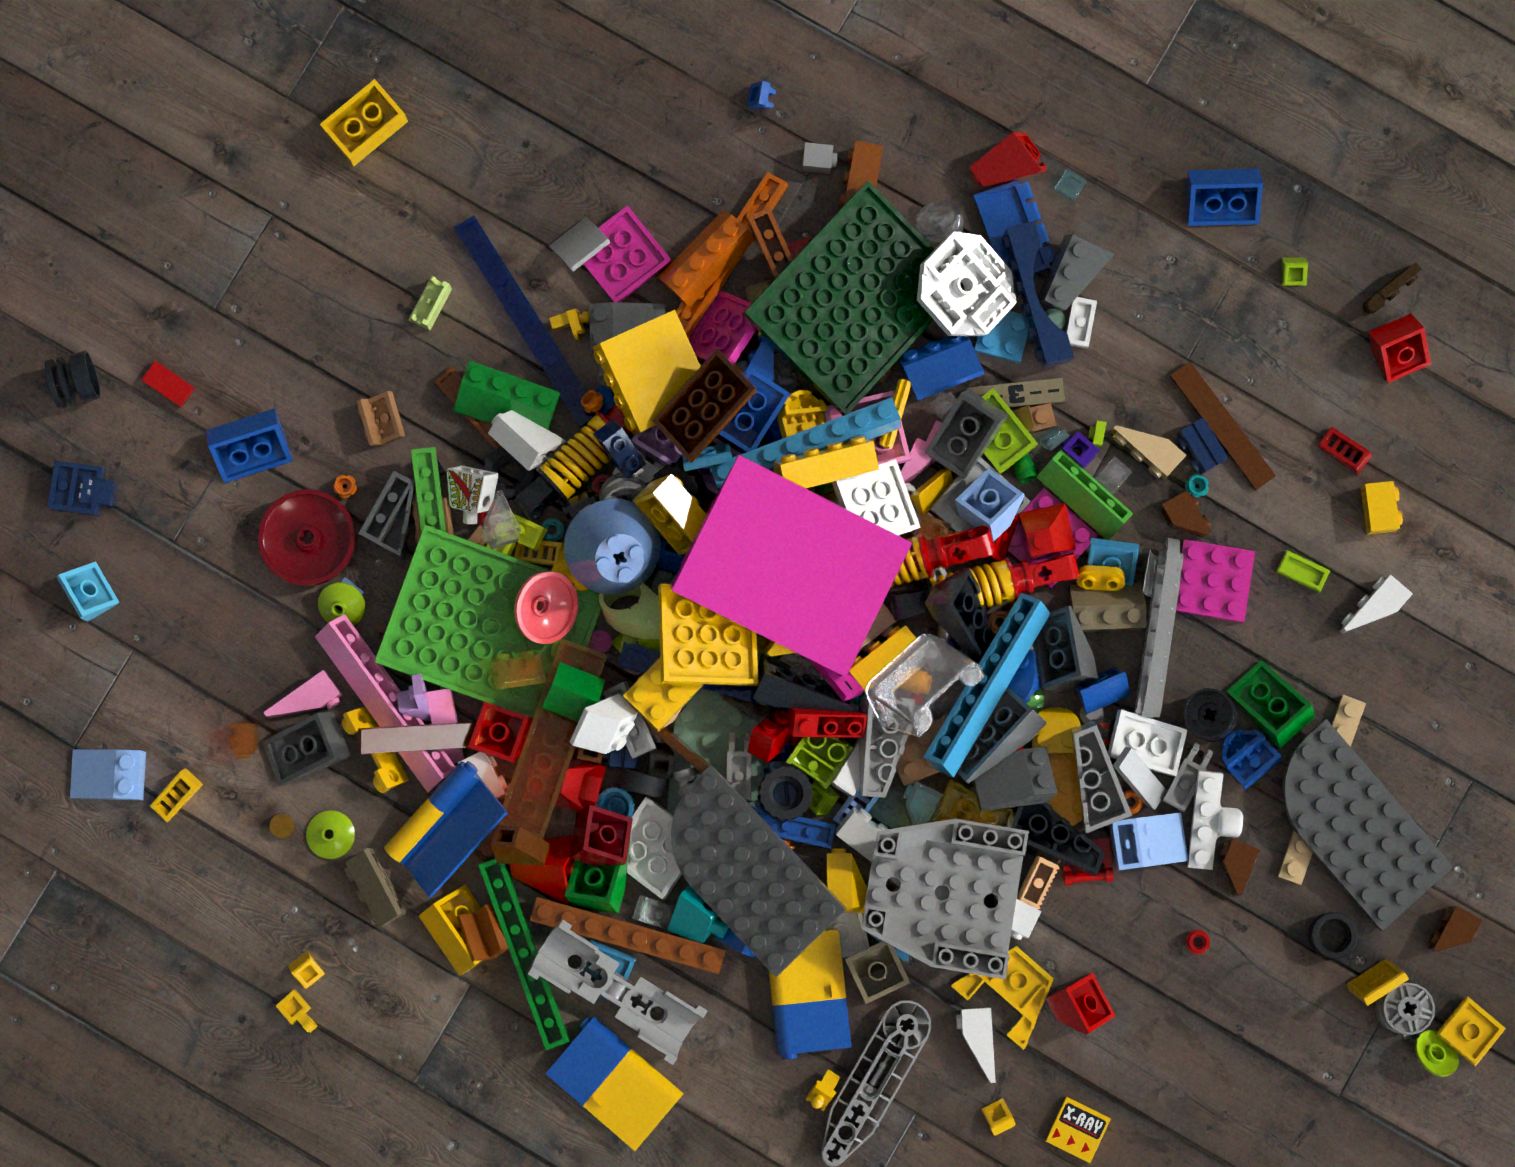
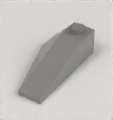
(878, 753)

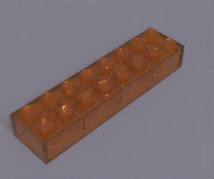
(546, 750)

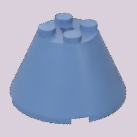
(611, 546)

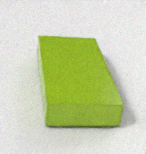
(1302, 571)

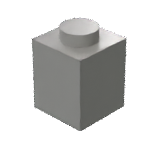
(819, 158)

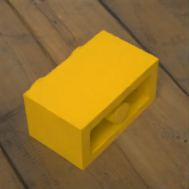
(1381, 507)

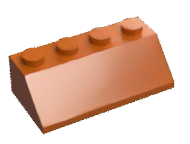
(706, 258)

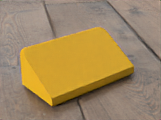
(931, 490)

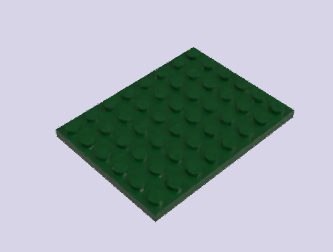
(848, 299)

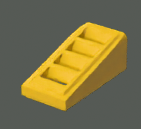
(520, 550)
(190, 780)

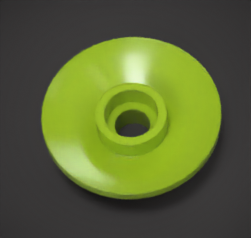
(345, 596)
(340, 842)
(1436, 1054)

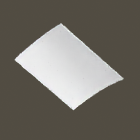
(1147, 589)

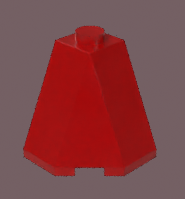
(1007, 161)
(555, 873)

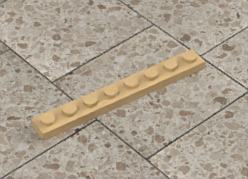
(1297, 853)

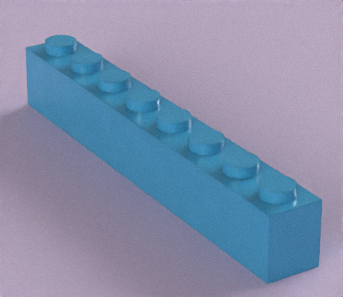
(867, 422)
(979, 701)

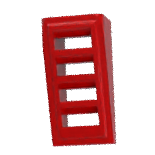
(1349, 443)

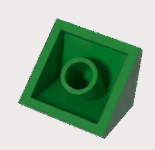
(572, 692)

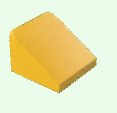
(306, 970)
(998, 1117)

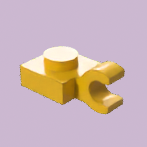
(295, 1009)

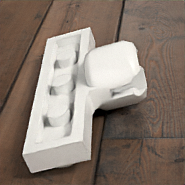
(1210, 820)

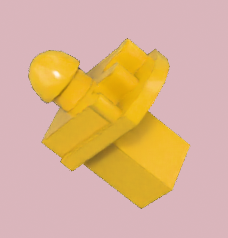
(571, 318)
(823, 1091)

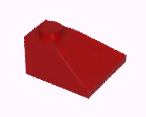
(1047, 531)
(499, 732)
(1081, 1005)

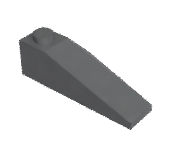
(1006, 730)

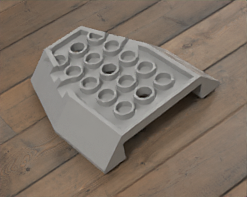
(970, 863)

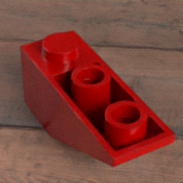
(826, 723)
(770, 736)

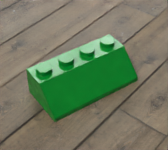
(490, 392)

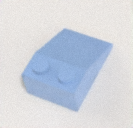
(108, 774)

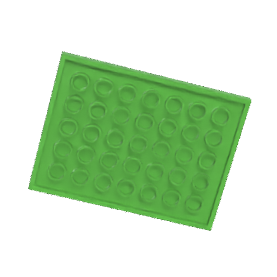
(461, 614)

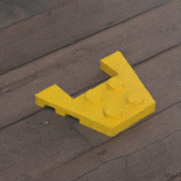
(1023, 988)

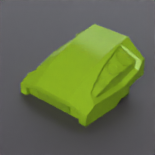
(820, 757)

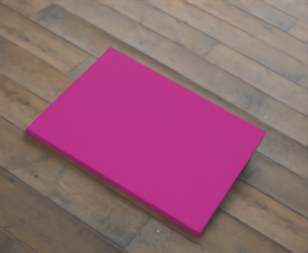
(791, 565)

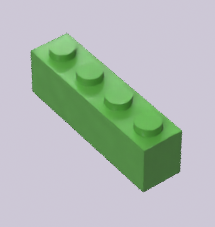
(1084, 495)

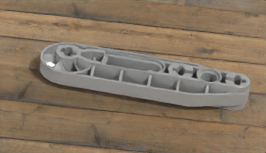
(1159, 630)
(867, 1094)

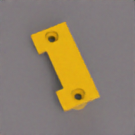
(390, 770)

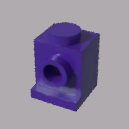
(1078, 441)

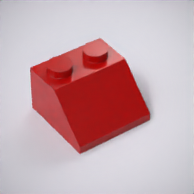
(1400, 347)

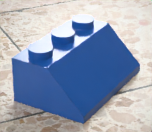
(1224, 197)
(940, 365)
(248, 445)

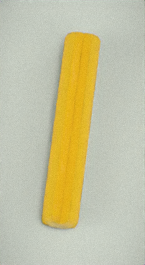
(900, 398)

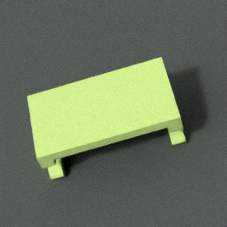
(430, 303)

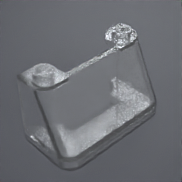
(916, 680)

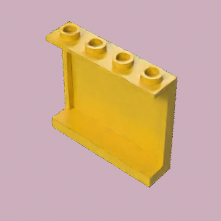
(647, 368)

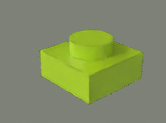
(1096, 433)

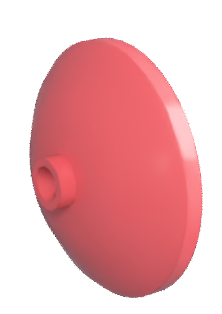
(555, 610)

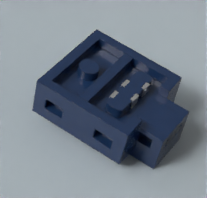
(80, 489)

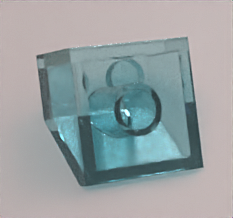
(920, 803)

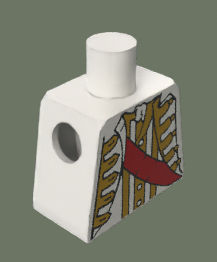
(471, 491)

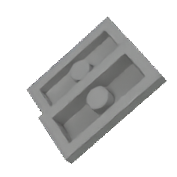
(579, 244)

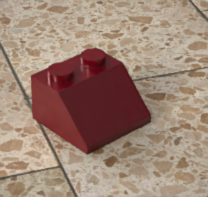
(601, 837)

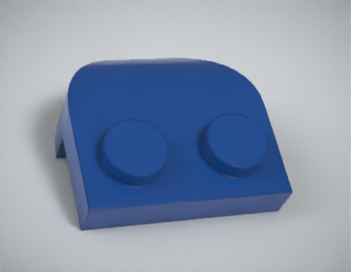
(1026, 678)
(1248, 756)

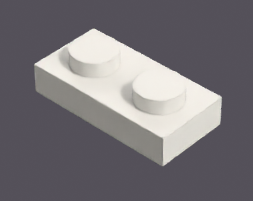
(1081, 322)

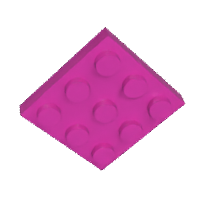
(629, 257)
(722, 328)
(1081, 533)
(1214, 580)

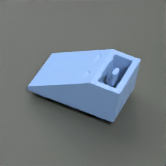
(1148, 841)

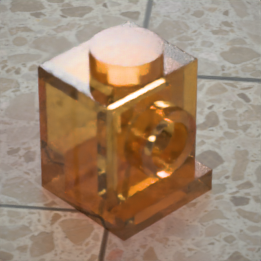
(244, 739)

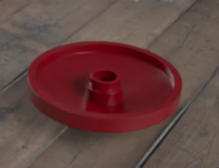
(307, 537)

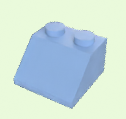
(990, 503)

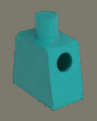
(695, 918)

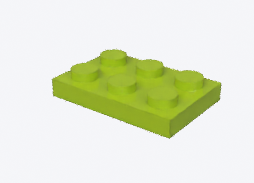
(1011, 441)

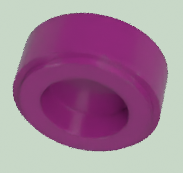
(600, 641)

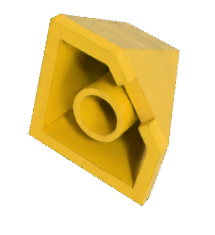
(845, 880)

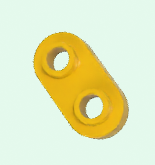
(1101, 578)

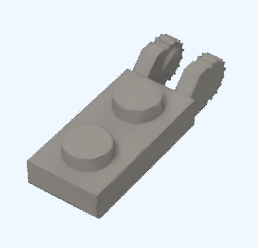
(740, 767)
(1184, 784)

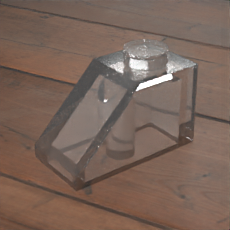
(784, 374)
(500, 524)

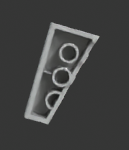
(1098, 785)

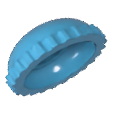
(617, 801)

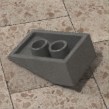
(616, 318)
(966, 433)
(1063, 653)
(306, 747)
(1017, 781)

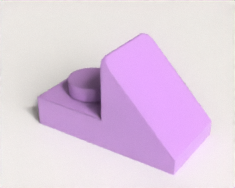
(414, 701)

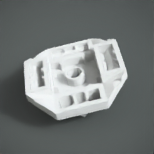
(986, 283)

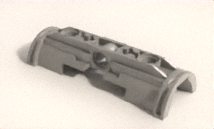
(663, 1033)

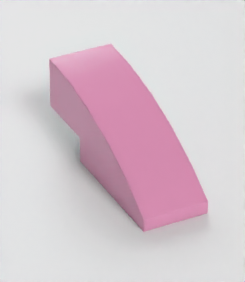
(919, 459)
(443, 711)

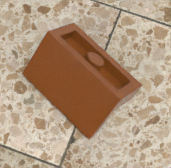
(483, 934)

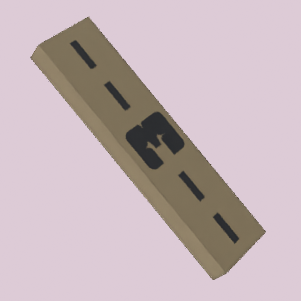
(1027, 393)

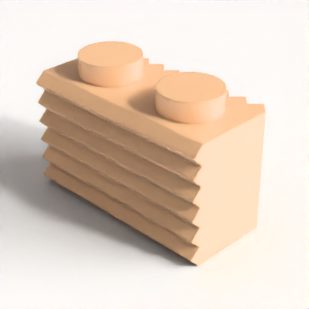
(1037, 882)

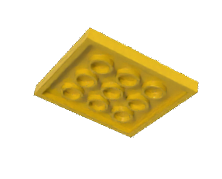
(702, 644)

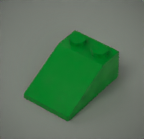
(1271, 704)
(597, 886)

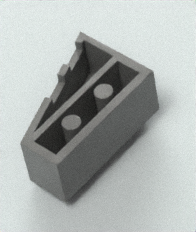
(1072, 271)
(391, 516)

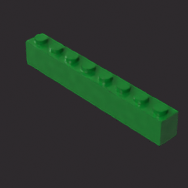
(523, 950)

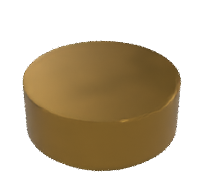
(282, 826)

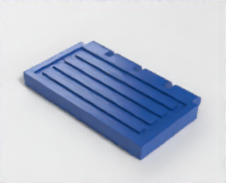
(1007, 207)

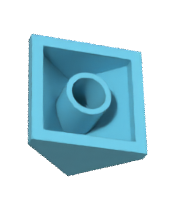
(88, 591)

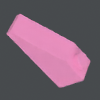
(311, 696)

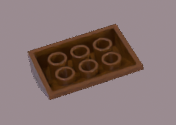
(705, 405)

